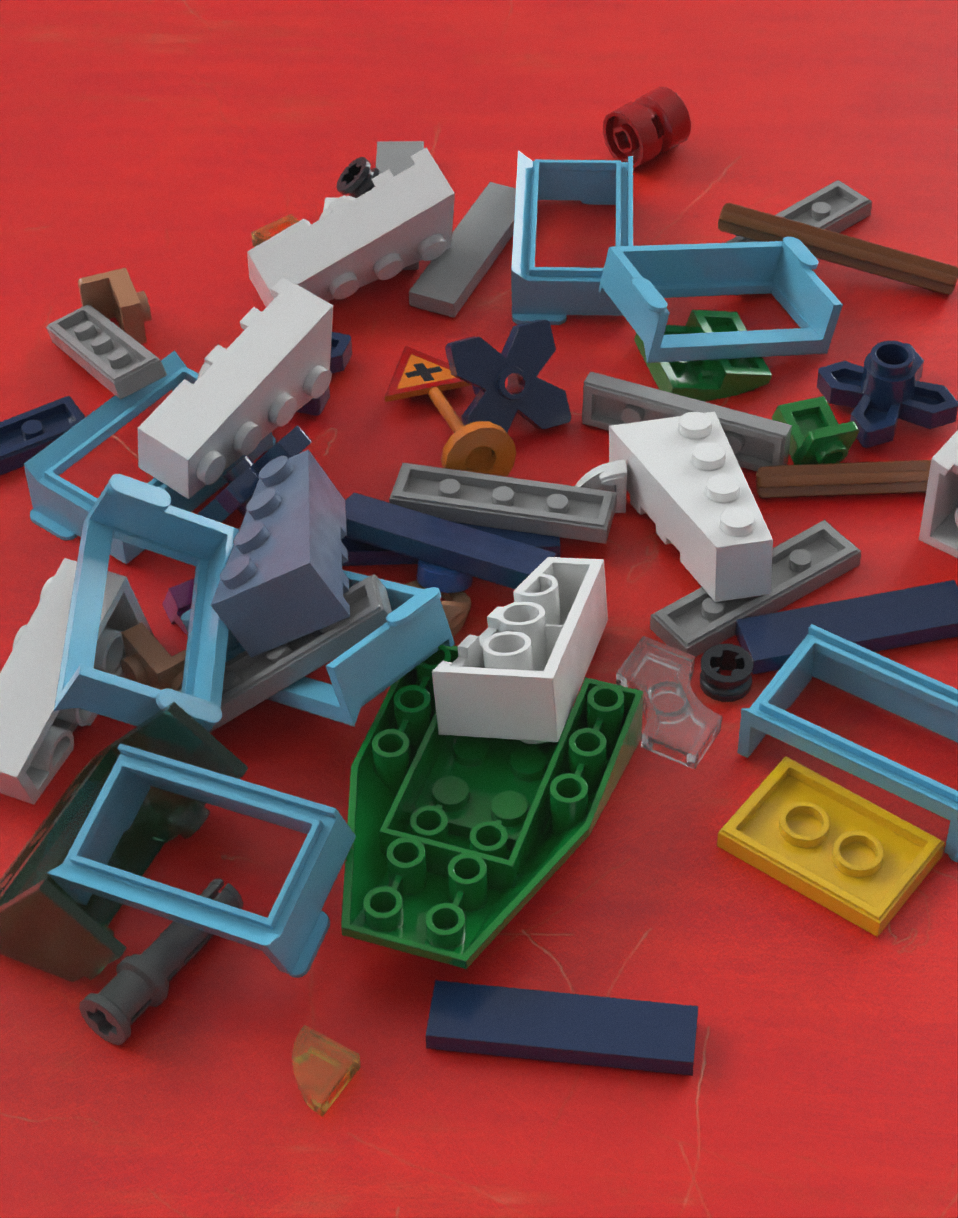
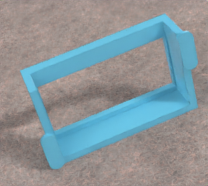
(646, 274)
(564, 291)
(62, 505)
(144, 518)
(374, 663)
(875, 681)
(295, 923)

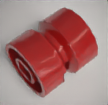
(647, 126)

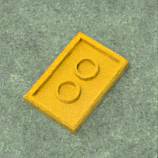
(831, 845)

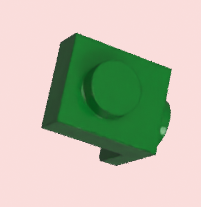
(815, 432)

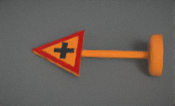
(471, 447)

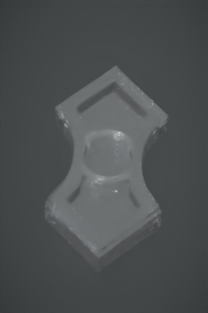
(676, 719)

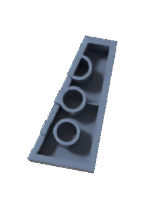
(286, 558)

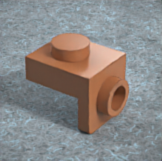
(116, 297)
(149, 661)

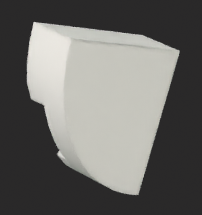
(608, 477)

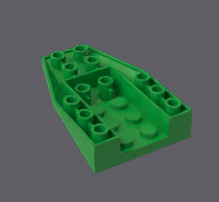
(468, 825)

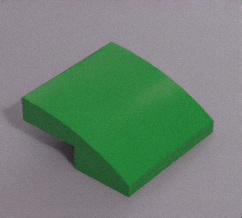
(708, 378)

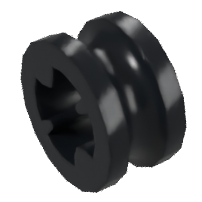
(357, 178)
(726, 658)

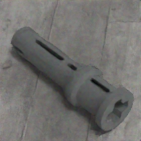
(145, 978)

